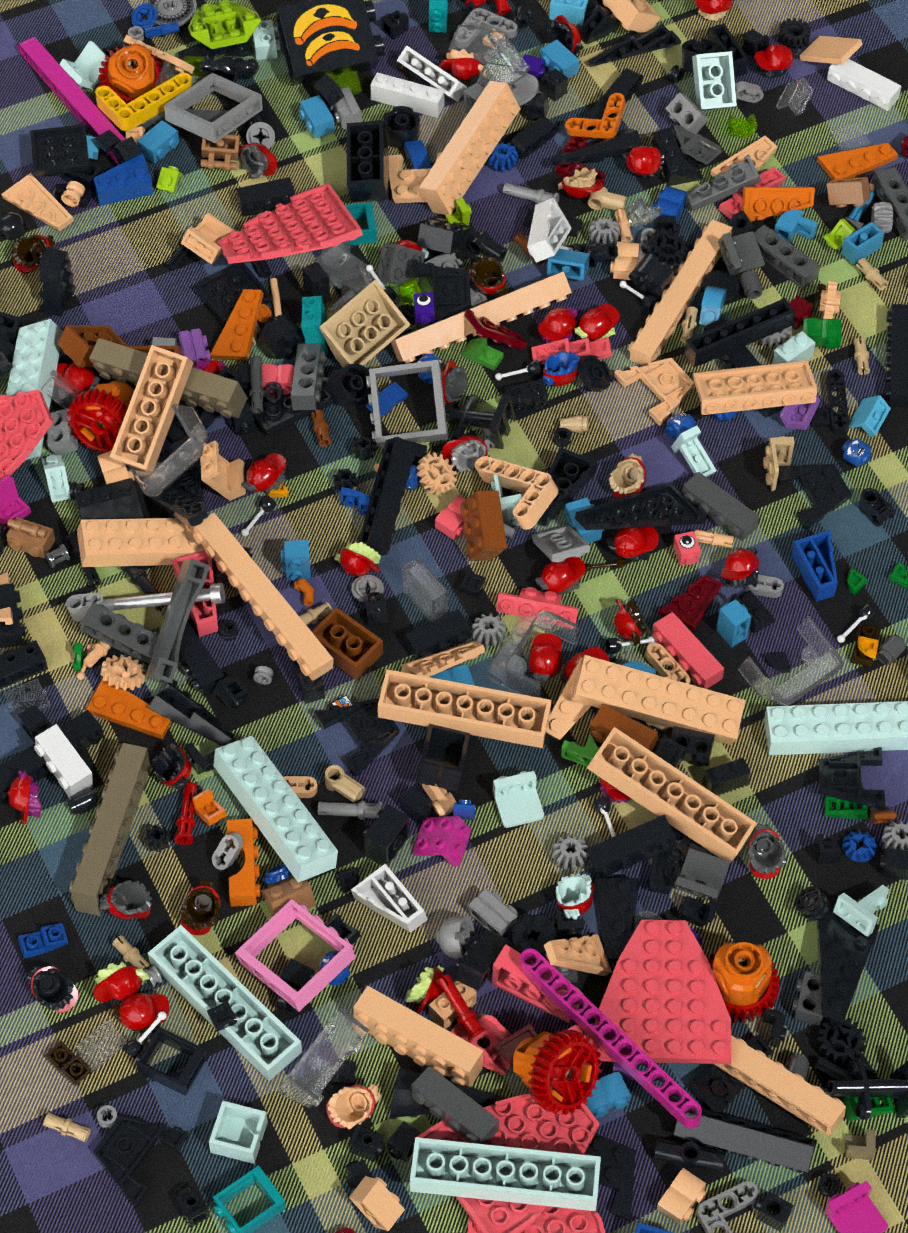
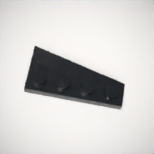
(718, 1088)

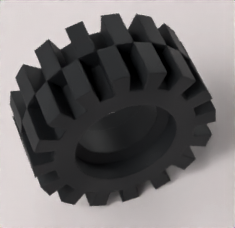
(797, 27)

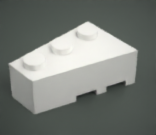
(547, 230)
(63, 761)
(390, 899)

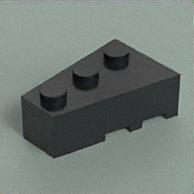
(57, 281)

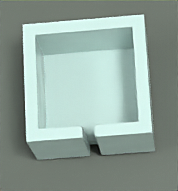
(238, 1132)

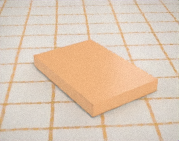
(831, 50)

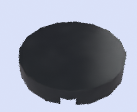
(722, 280)
(594, 373)

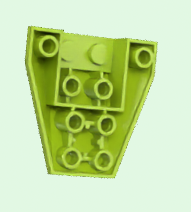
(223, 24)

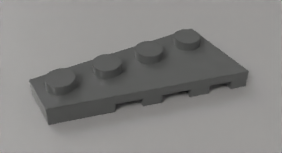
(725, 184)

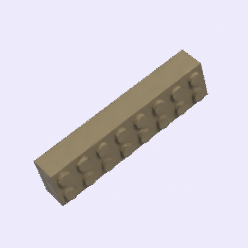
(201, 388)
(110, 829)

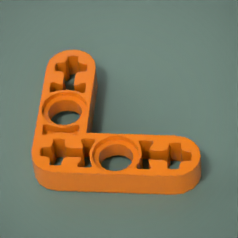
(578, 126)

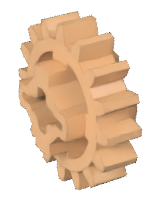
(830, 300)
(436, 471)
(123, 672)

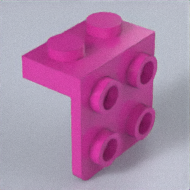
(10, 503)
(443, 837)
(855, 1211)

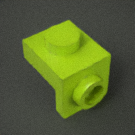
(169, 179)
(462, 213)
(837, 235)

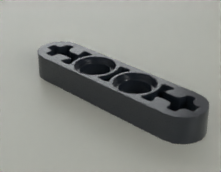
(837, 402)

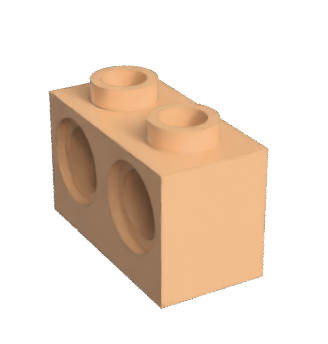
(443, 1012)

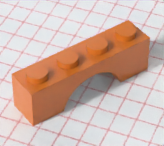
(243, 886)

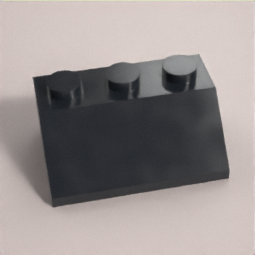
(677, 166)
(109, 502)

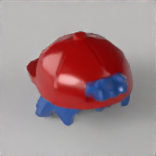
(560, 369)

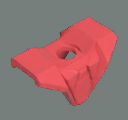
(494, 1033)

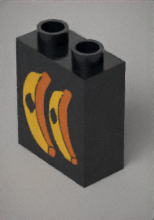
(328, 38)

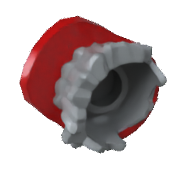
(465, 451)

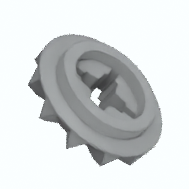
(266, 130)
(360, 584)

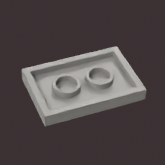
(561, 543)

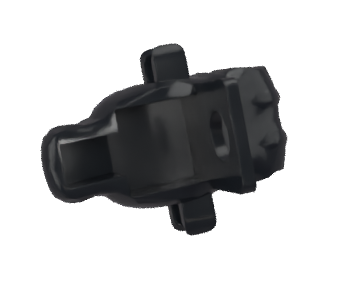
(230, 67)

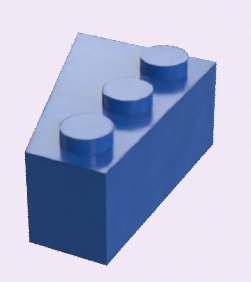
(124, 182)
(816, 563)

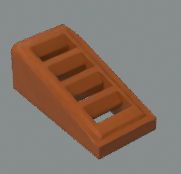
(881, 816)

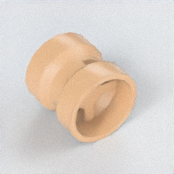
(73, 193)

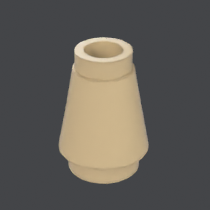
(575, 424)

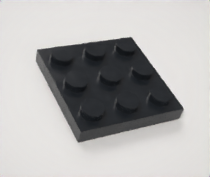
(59, 150)
(224, 289)

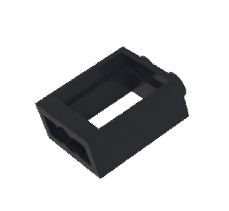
(189, 1074)

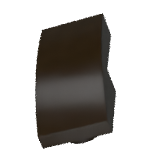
(864, 631)
(67, 1063)

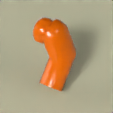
(304, 586)

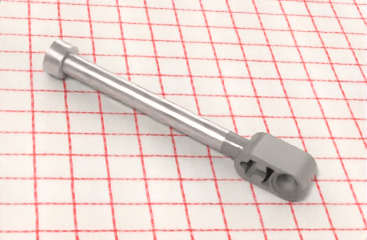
(80, 604)

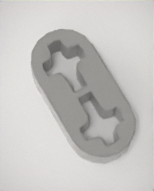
(744, 90)
(764, 586)
(231, 853)

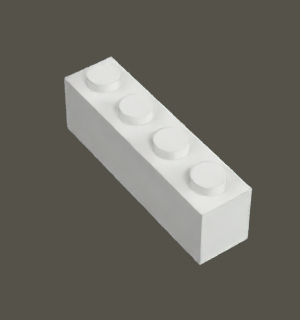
(431, 73)
(865, 83)
(407, 93)

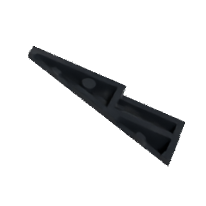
(653, 40)
(601, 148)
(188, 713)
(405, 1105)

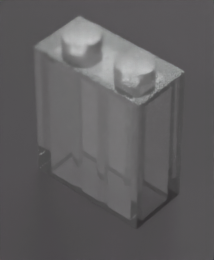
(424, 590)

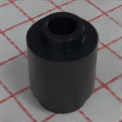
(83, 801)

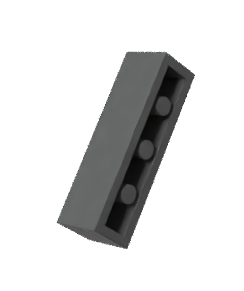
(720, 506)
(454, 1107)

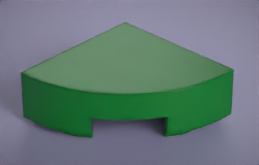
(899, 575)
(855, 581)
(79, 656)

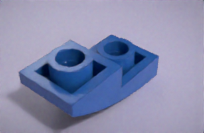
(417, 154)
(389, 398)
(354, 498)
(464, 809)
(41, 942)

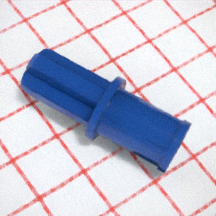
(163, 29)

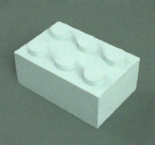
(714, 80)

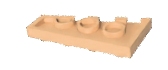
(180, 65)
(759, 151)
(37, 201)
(443, 660)
(565, 712)
(579, 954)

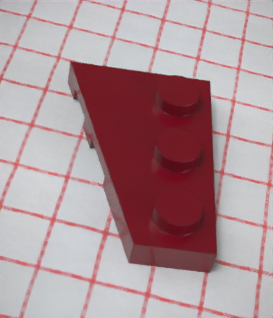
(485, 328)
(694, 602)

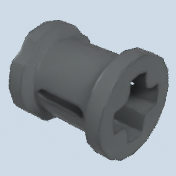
(57, 556)

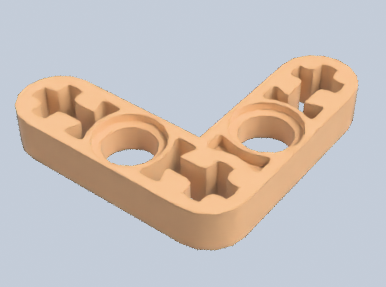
(677, 672)

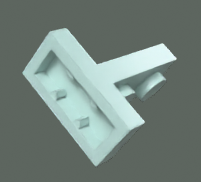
(694, 452)
(56, 478)
(860, 913)

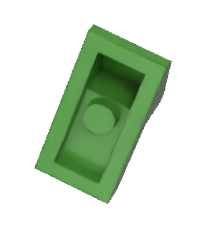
(482, 354)
(579, 754)

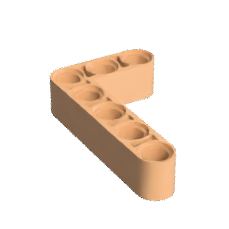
(536, 485)

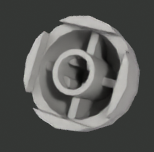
(455, 936)

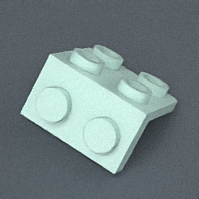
(86, 67)
(507, 503)
(517, 799)

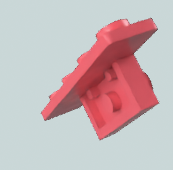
(535, 601)

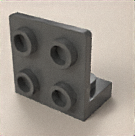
(696, 145)
(740, 252)
(396, 263)
(702, 875)

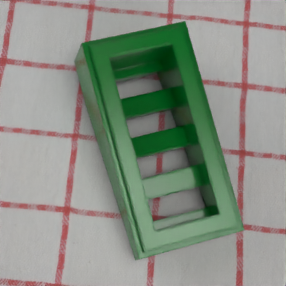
(860, 814)
(850, 1103)

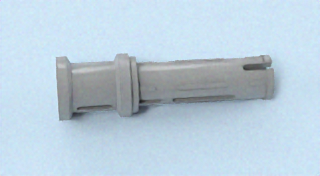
(529, 194)
(361, 810)

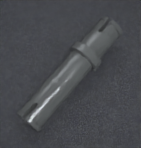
(256, 379)

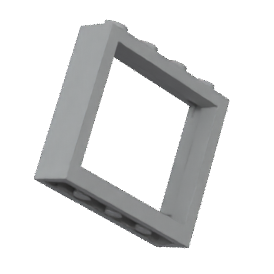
(249, 106)
(417, 437)

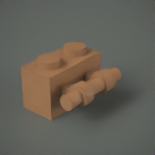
(225, 148)
(849, 191)
(29, 537)
(281, 893)

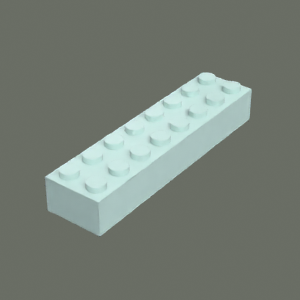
(33, 361)
(836, 728)
(275, 809)
(208, 984)
(505, 1174)

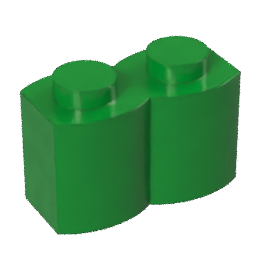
(823, 332)

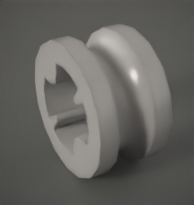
(136, 30)
(263, 675)
(154, 976)
(107, 1109)

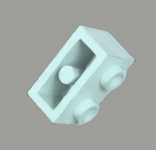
(264, 40)
(797, 348)

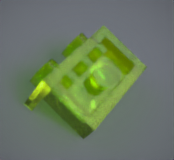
(348, 79)

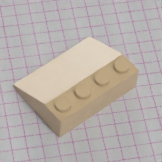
(363, 326)

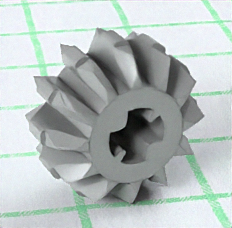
(882, 216)
(604, 231)
(488, 630)
(893, 834)
(570, 859)

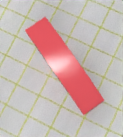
(769, 178)
(583, 348)

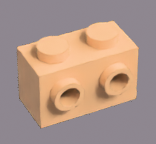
(377, 1203)

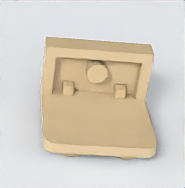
(777, 454)

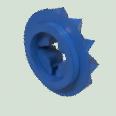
(147, 10)
(862, 854)
(276, 874)

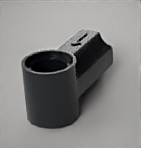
(601, 253)

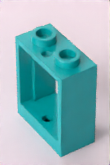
(438, 15)
(364, 211)
(314, 317)
(268, 1189)

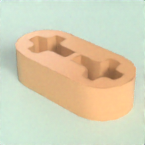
(299, 783)

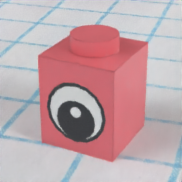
(686, 548)

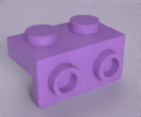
(799, 415)

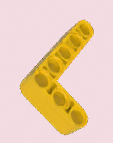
(142, 108)

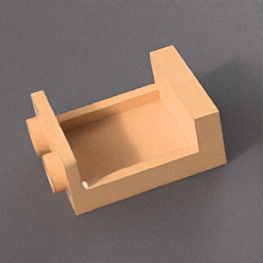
(204, 238)
(220, 474)

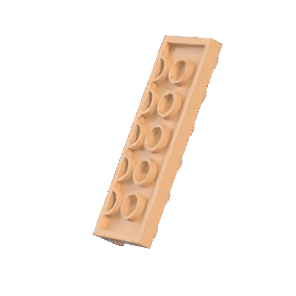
(755, 387)

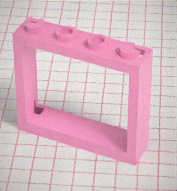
(270, 930)

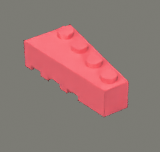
(204, 612)
(510, 978)

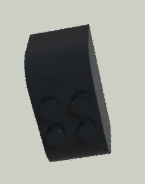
(367, 161)

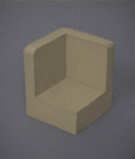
(861, 1146)

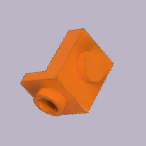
(208, 808)

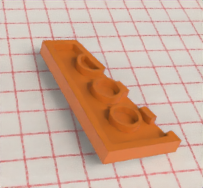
(856, 161)
(773, 201)
(239, 330)
(127, 710)

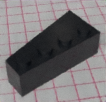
(570, 475)

